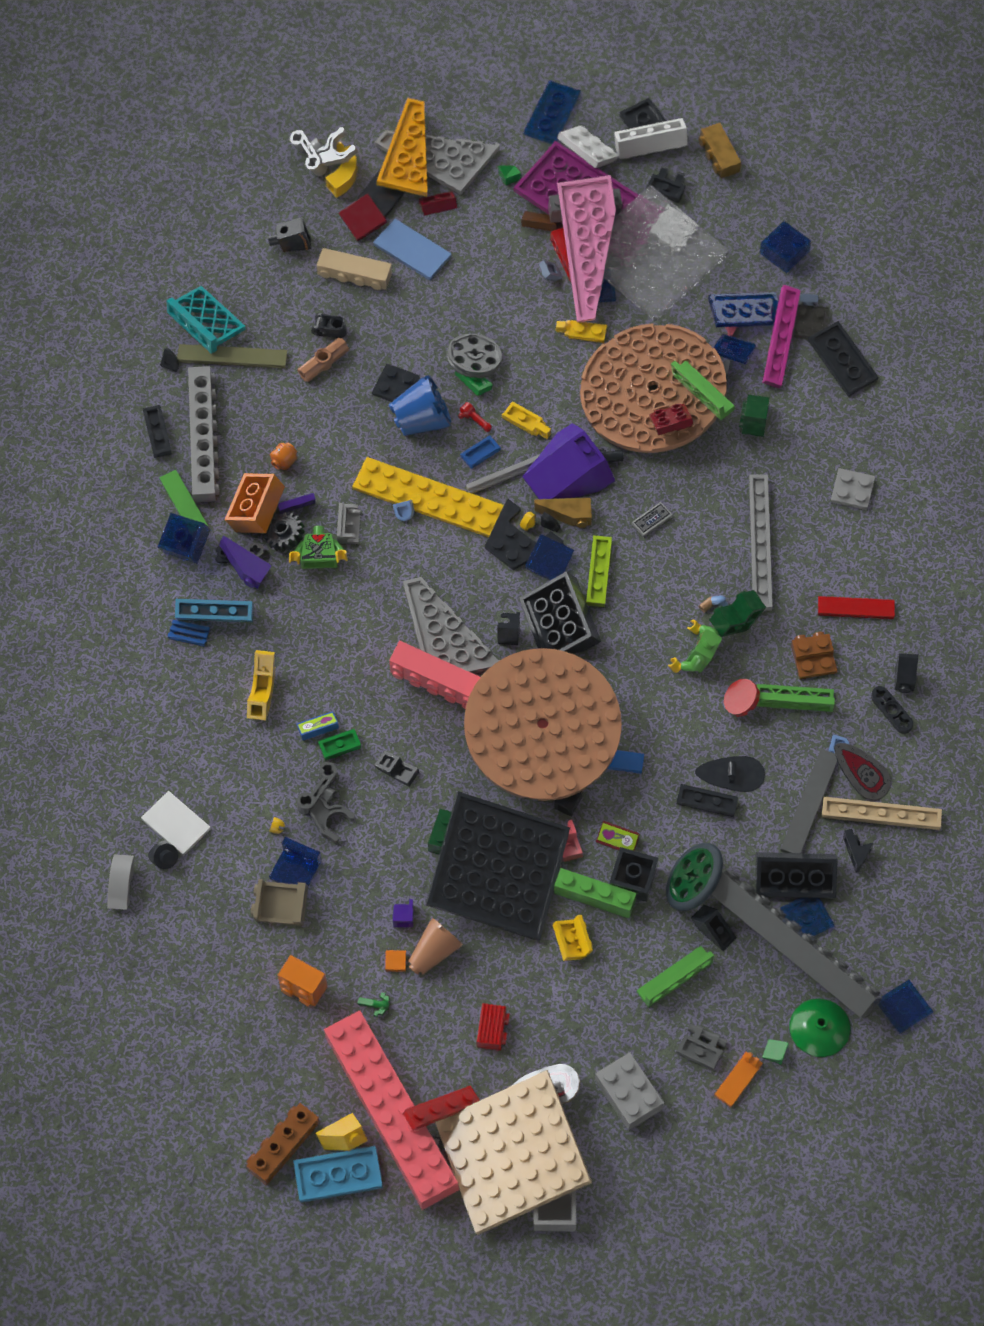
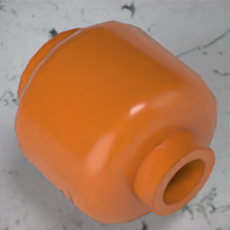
(283, 456)

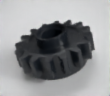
(284, 532)

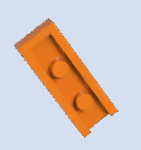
(738, 1079)

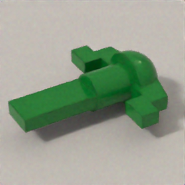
(382, 1005)

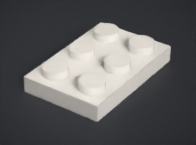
(587, 146)

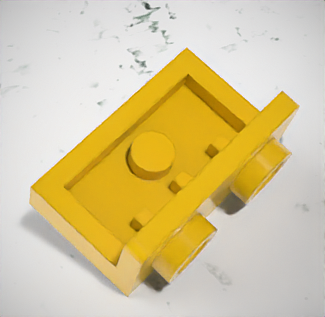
(573, 938)

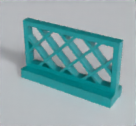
(194, 326)

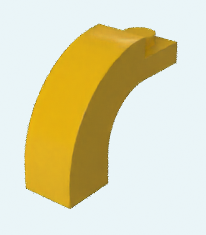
(344, 177)
(262, 687)

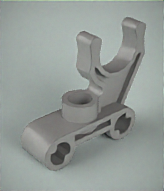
(322, 156)

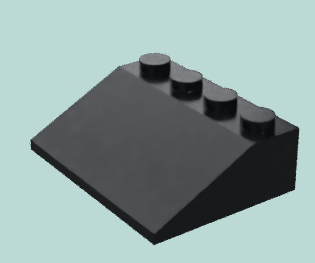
(560, 616)

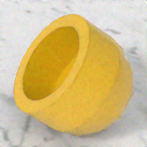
(275, 826)

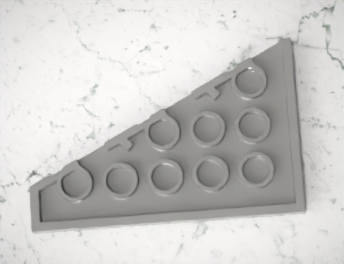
(450, 161)
(443, 632)

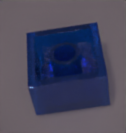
(785, 246)
(184, 538)

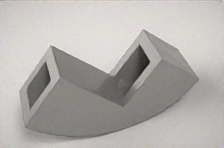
(119, 881)

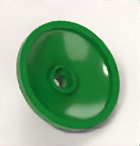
(817, 1039)

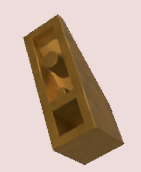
(568, 510)

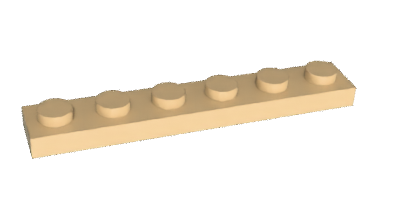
(881, 813)

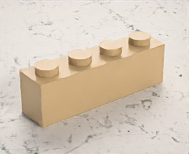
(354, 269)

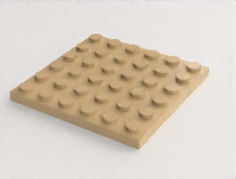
(513, 1152)

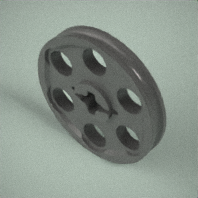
(468, 352)

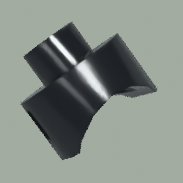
(163, 855)

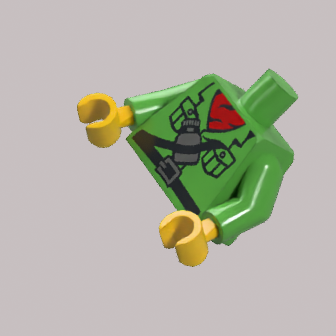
(318, 550)
(702, 650)

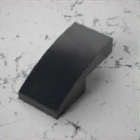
(396, 768)

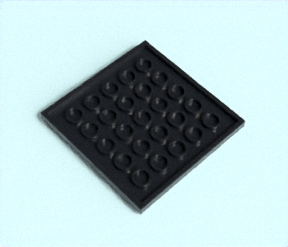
(498, 866)

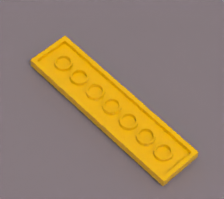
(428, 496)

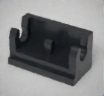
(509, 632)

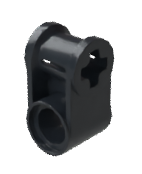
(329, 326)

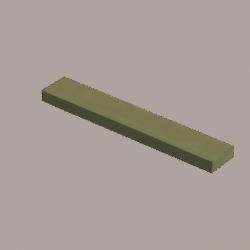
(233, 356)

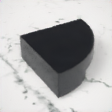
(169, 360)
(549, 522)

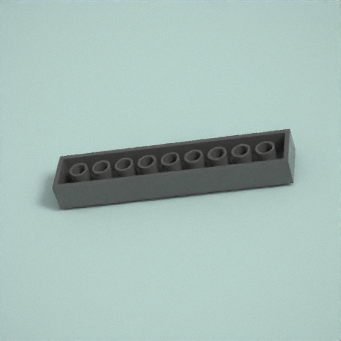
(796, 945)

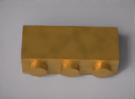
(719, 150)

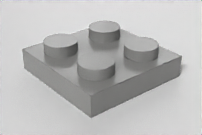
(852, 489)

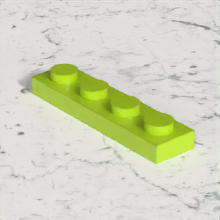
(599, 571)

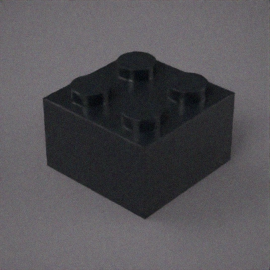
(634, 872)

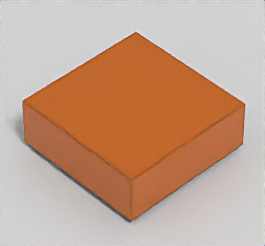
(395, 961)

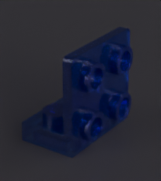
(296, 863)

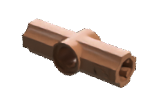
(316, 365)

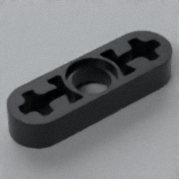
(893, 702)

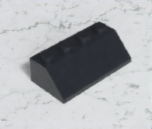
(796, 875)

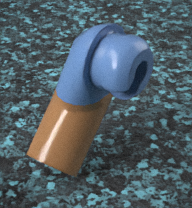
(712, 601)

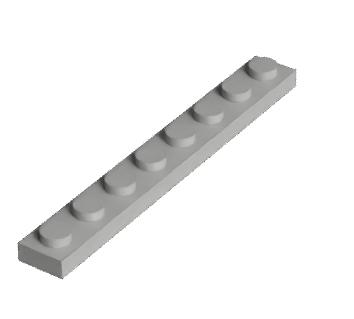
(760, 538)

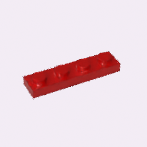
(440, 1108)

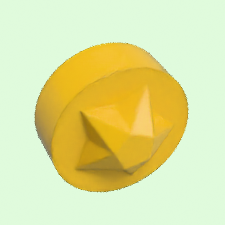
(528, 521)

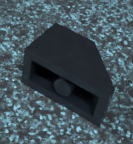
(906, 672)
(713, 926)

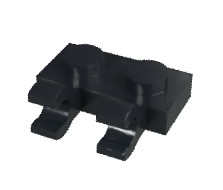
(670, 189)

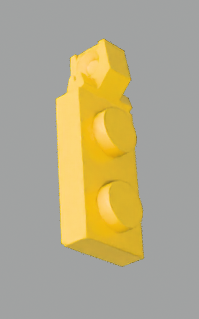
(582, 330)
(526, 420)

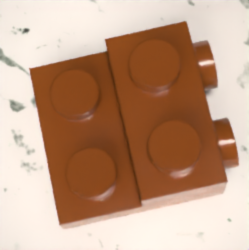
(813, 655)

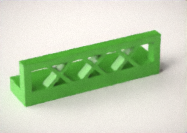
(702, 389)
(796, 701)
(675, 976)

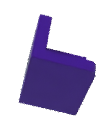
(403, 914)

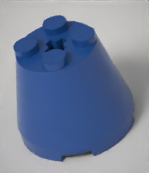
(421, 408)

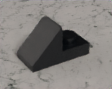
(857, 853)

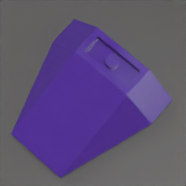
(569, 467)

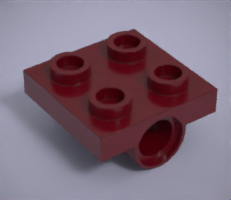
(671, 419)

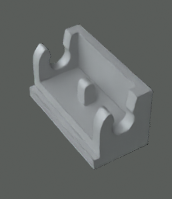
(348, 524)

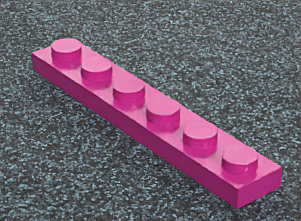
(781, 336)

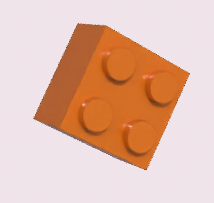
(302, 981)

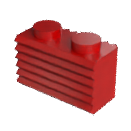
(491, 1027)

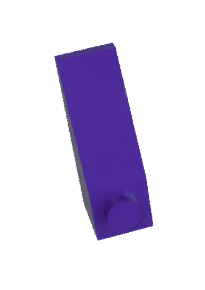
(247, 565)

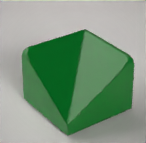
(509, 174)

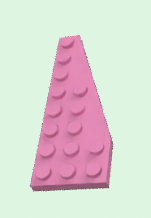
(588, 225)

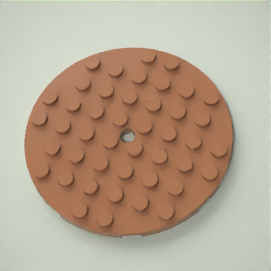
(623, 369)
(536, 760)

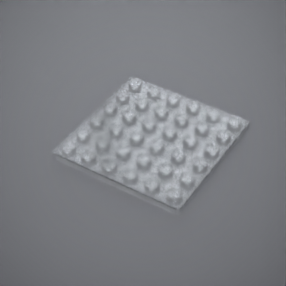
(658, 253)

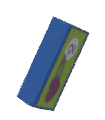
(317, 726)

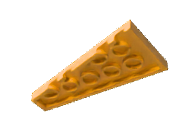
(406, 157)

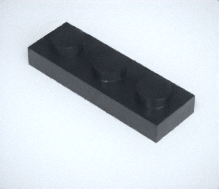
(157, 431)
(707, 800)

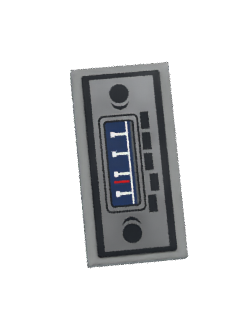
(652, 519)

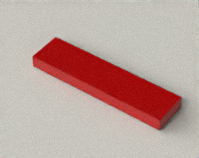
(856, 607)

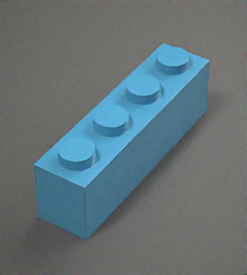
(214, 610)

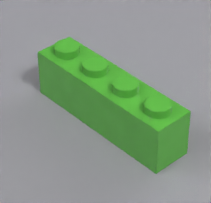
(595, 893)

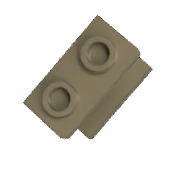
(280, 903)

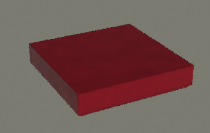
(362, 217)

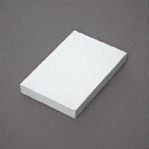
(176, 823)

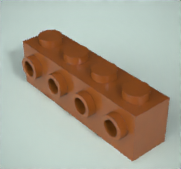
(282, 1144)

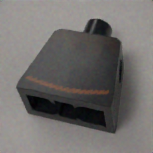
(291, 236)

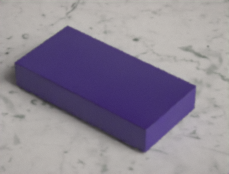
(296, 503)

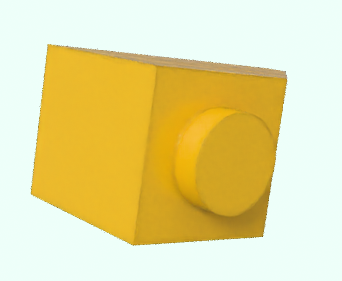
(342, 1135)

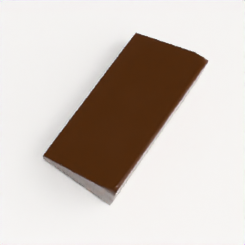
(538, 221)

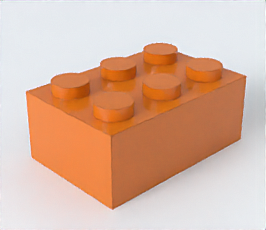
(254, 503)

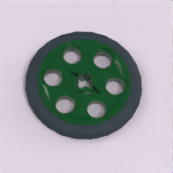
(710, 880)

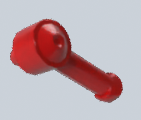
(468, 411)

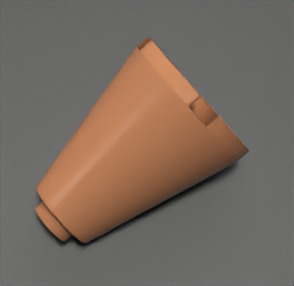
(433, 947)

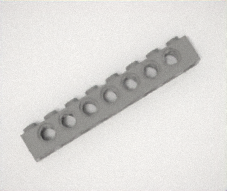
(203, 491)

